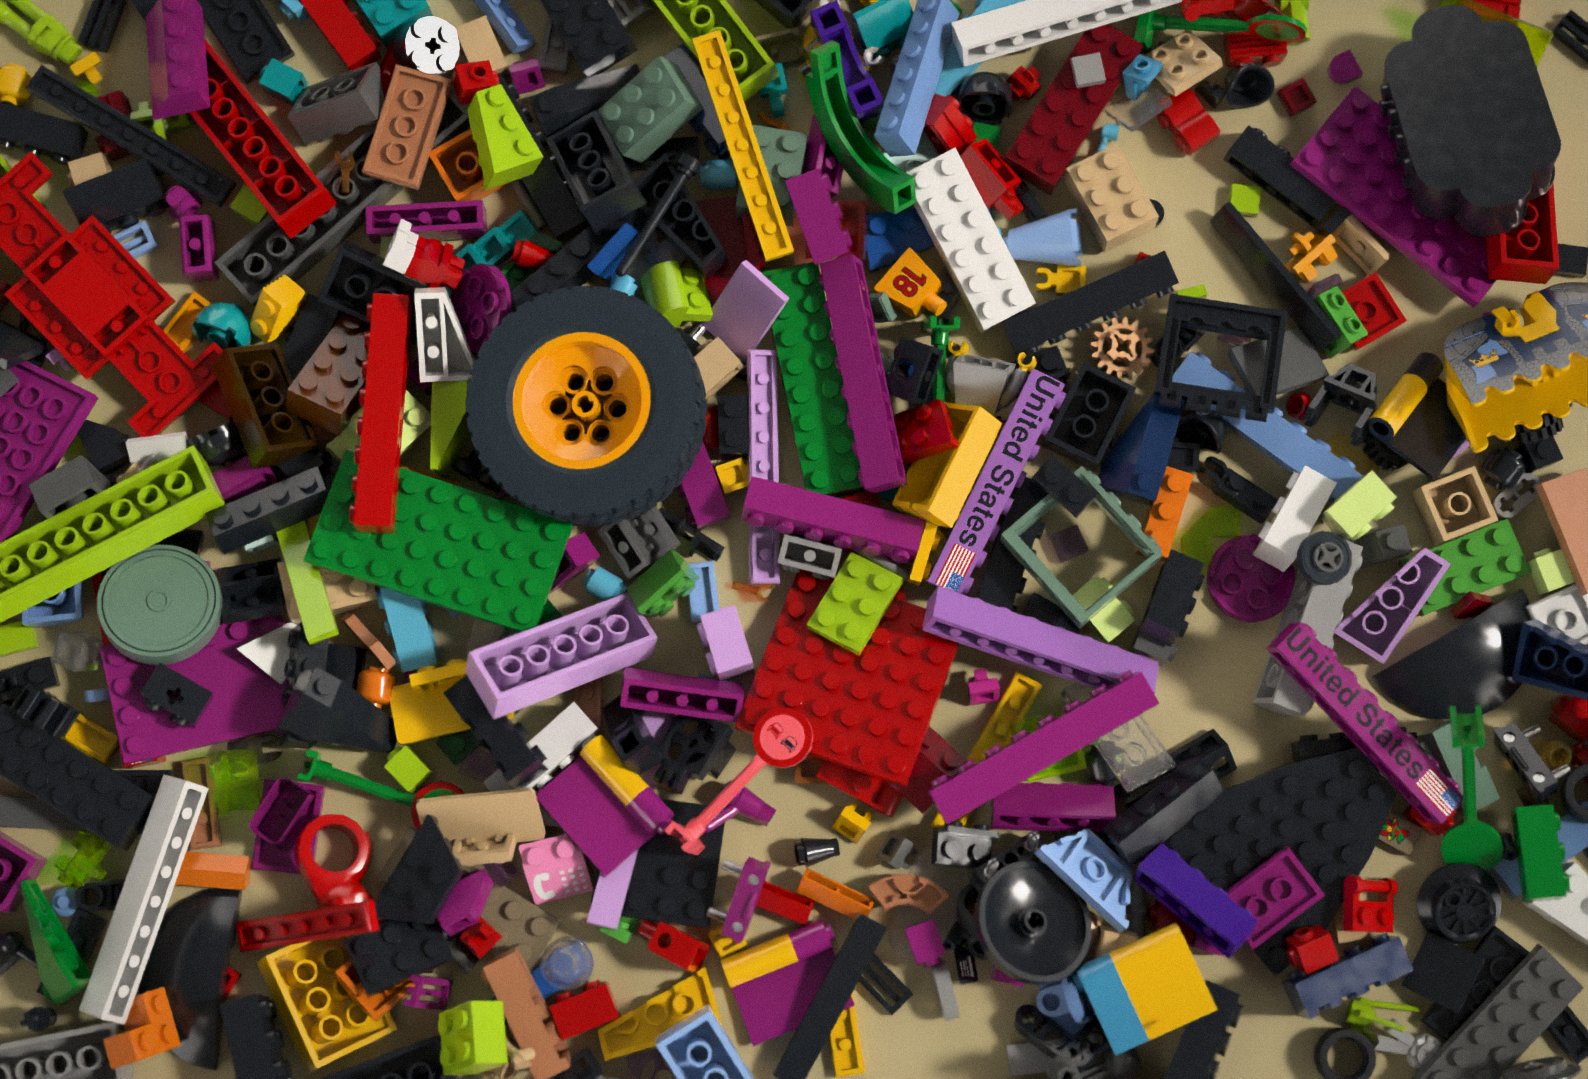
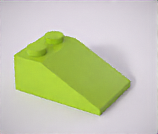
(448, 425)

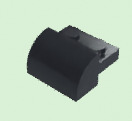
(252, 591)

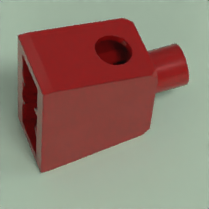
(684, 948)

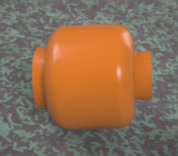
(376, 685)

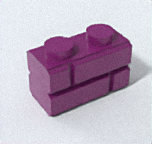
(198, 248)

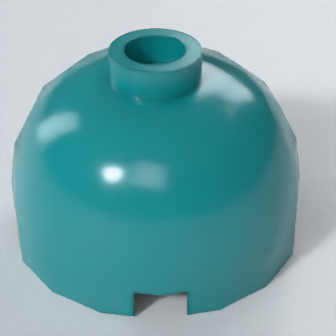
(224, 325)

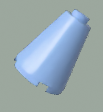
(1048, 240)

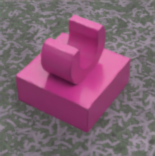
(983, 689)

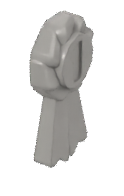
(1417, 1049)

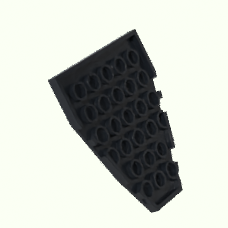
(1317, 806)

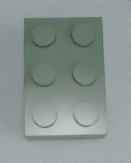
(650, 109)
(784, 159)

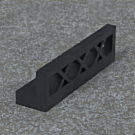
(1206, 747)

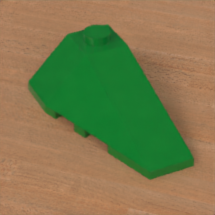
(56, 956)

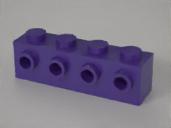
(1195, 900)

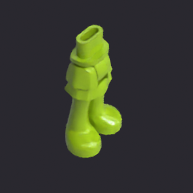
(46, 34)

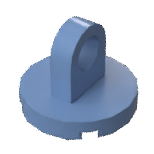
(1070, 1000)

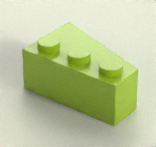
(501, 138)

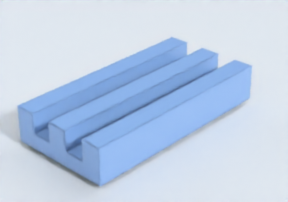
(133, 230)

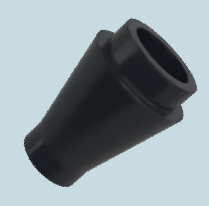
(813, 851)

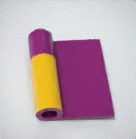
(604, 806)
(780, 979)

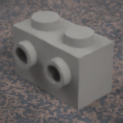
(813, 556)

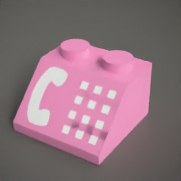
(555, 869)

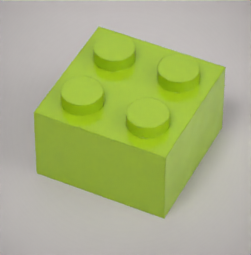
(472, 1038)

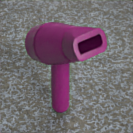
(746, 804)

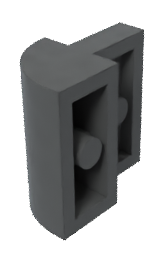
(639, 541)

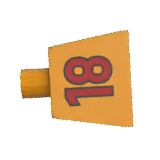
(912, 286)

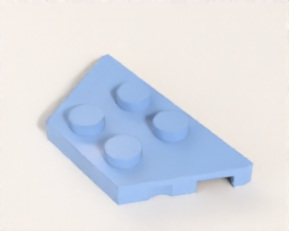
(1092, 873)

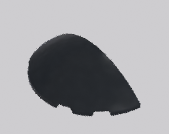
(1462, 666)
(192, 966)

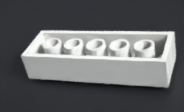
(969, 241)

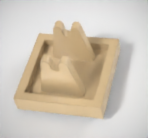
(1184, 62)

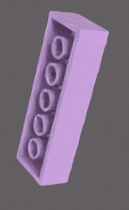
(560, 655)

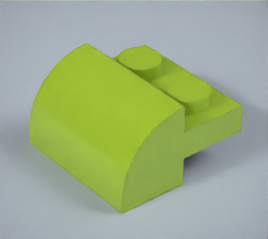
(677, 293)

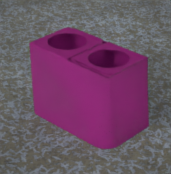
(268, 809)

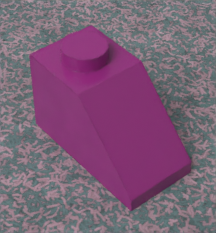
(576, 559)

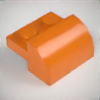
(376, 1005)

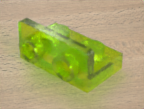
(235, 781)

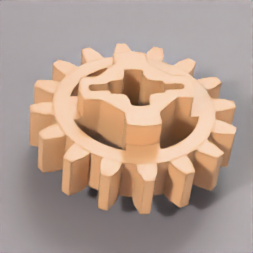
(1114, 340)

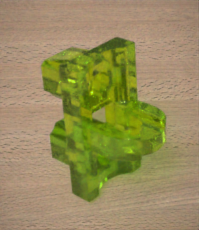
(78, 869)

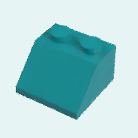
(882, 25)

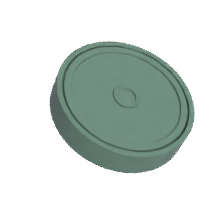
(160, 605)

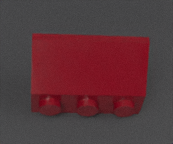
(934, 760)

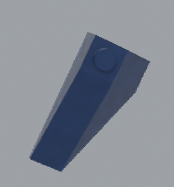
(1141, 454)

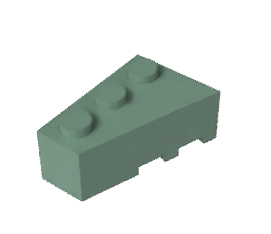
(1438, 744)

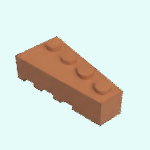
(526, 1013)

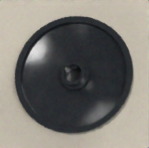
(1032, 923)

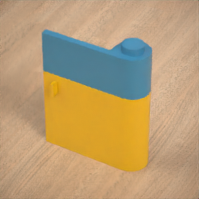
(1145, 988)

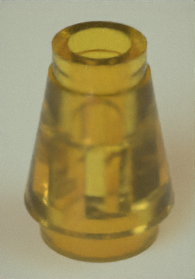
(1553, 752)

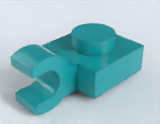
(774, 91)

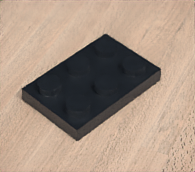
(396, 953)

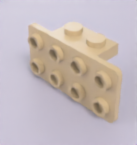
(486, 824)

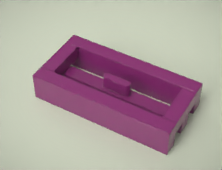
(417, 990)

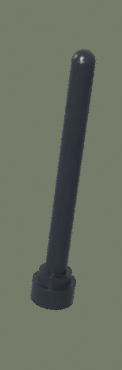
(687, 167)

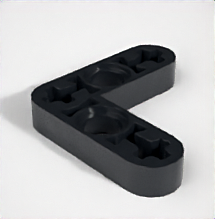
(1069, 1044)

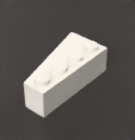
(1571, 911)

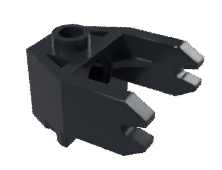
(1341, 391)

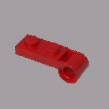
(866, 788)

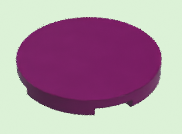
(481, 302)
(1245, 584)

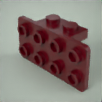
(735, 236)

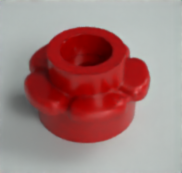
(1294, 405)

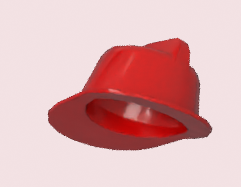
(1247, 9)

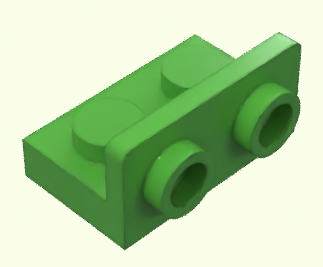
(1343, 317)

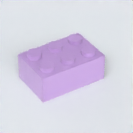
(725, 637)

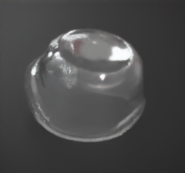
(566, 963)

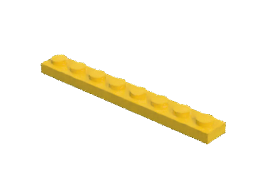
(743, 146)

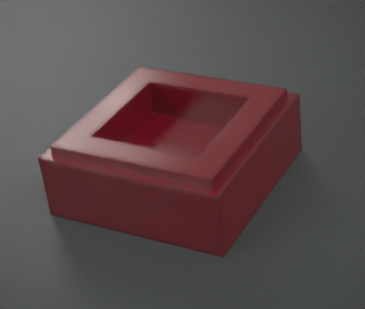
(1296, 97)

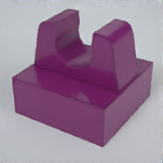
(527, 76)

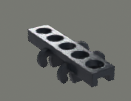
(698, 541)

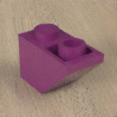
(466, 902)

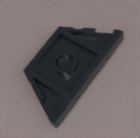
(421, 878)

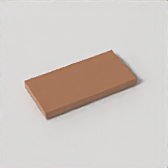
(407, 127)
(1567, 510)

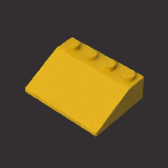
(315, 1006)

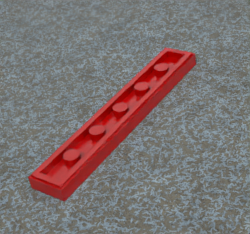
(307, 926)

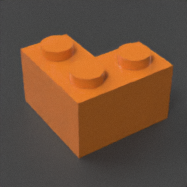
(147, 1030)

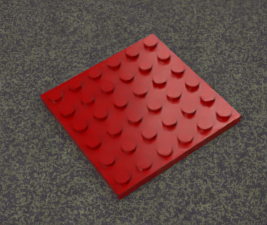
(861, 708)

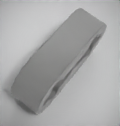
(1520, 501)
(945, 991)

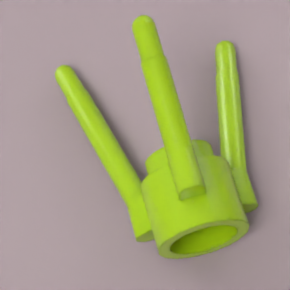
(1361, 1015)

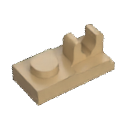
(1361, 245)

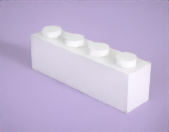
(558, 742)

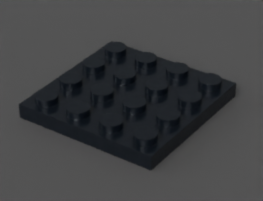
(672, 882)

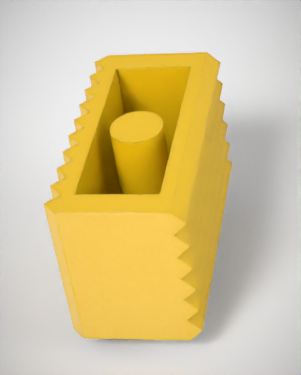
(276, 308)

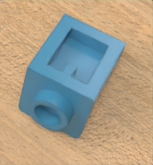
(1139, 76)

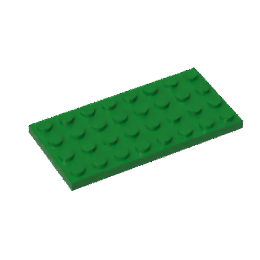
(446, 548)

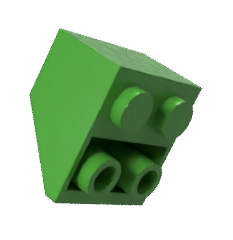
(662, 585)

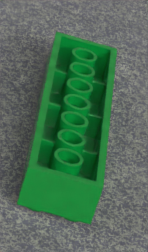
(813, 384)

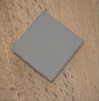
(1088, 70)

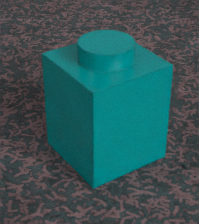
(282, 81)

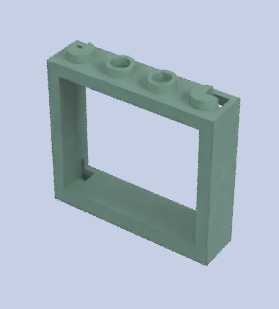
(1126, 523)

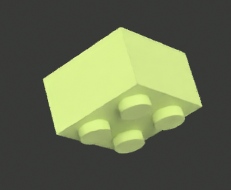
(1358, 506)

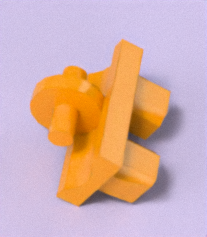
(1306, 250)

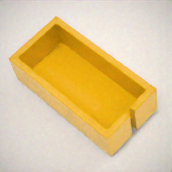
(943, 481)

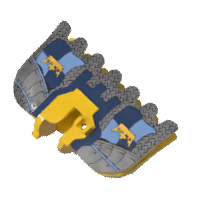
(1518, 373)

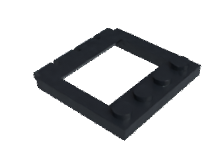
(1224, 319)

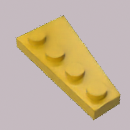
(639, 1027)

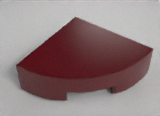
(1471, 605)

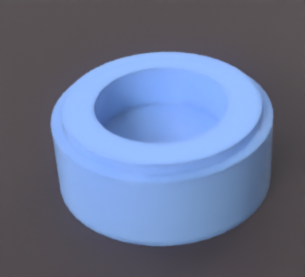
(96, 695)

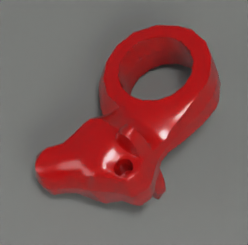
(333, 887)

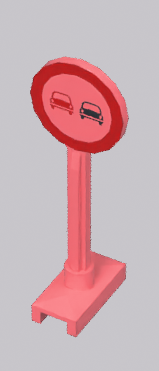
(781, 740)

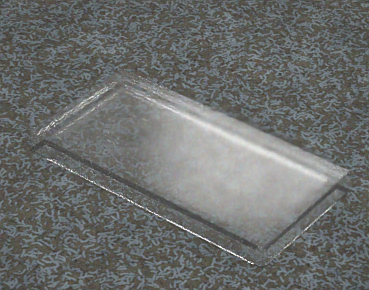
(1130, 749)

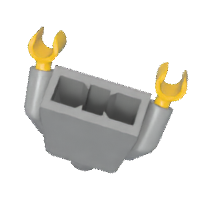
(984, 380)

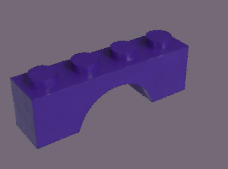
(861, 88)

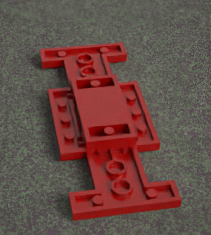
(90, 313)

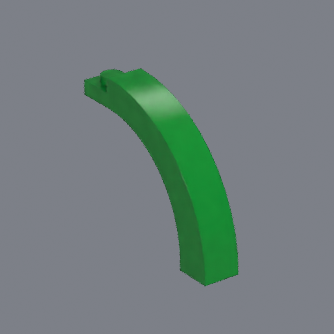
(846, 137)

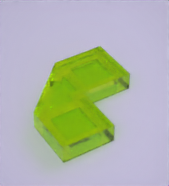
(1214, 523)

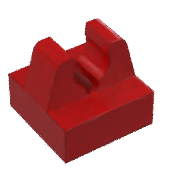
(481, 937)

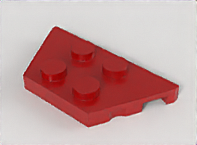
(924, 431)

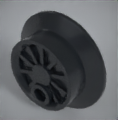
(1459, 903)

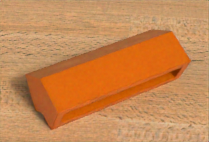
(214, 871)
(834, 894)

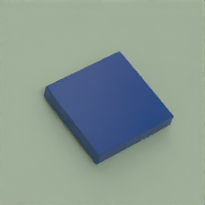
(613, 251)

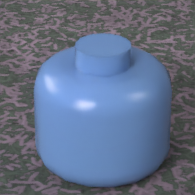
(64, 902)

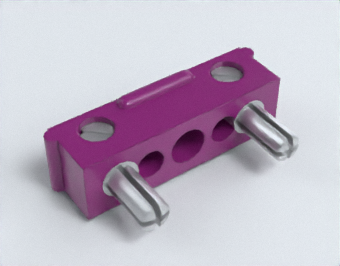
(744, 900)

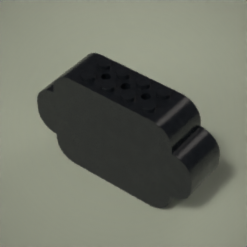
(1469, 120)

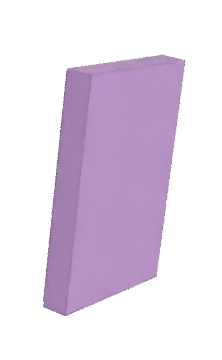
(745, 310)

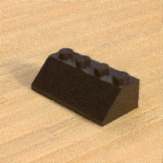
(256, 392)

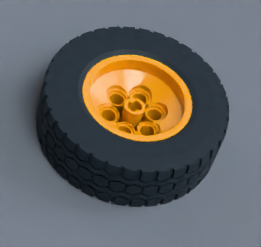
(531, 369)

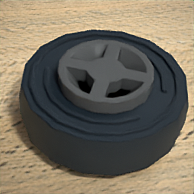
(1335, 555)

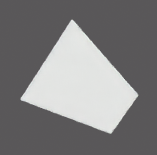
(270, 651)

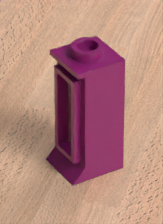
(242, 480)

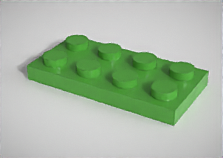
(1477, 564)

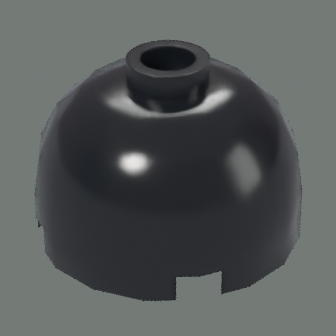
(985, 98)
(219, 445)

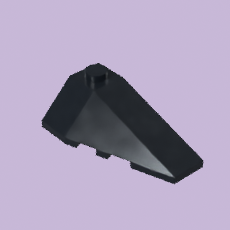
(571, 101)
(335, 713)

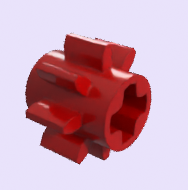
(1025, 83)

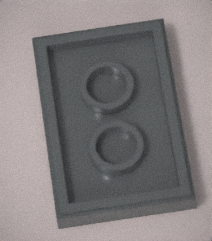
(1298, 366)

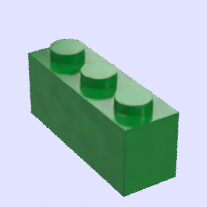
(1539, 853)

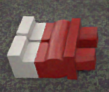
(423, 258)

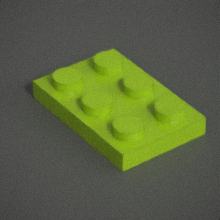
(855, 603)

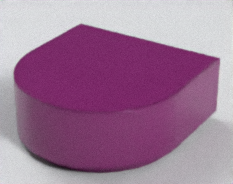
(1344, 68)

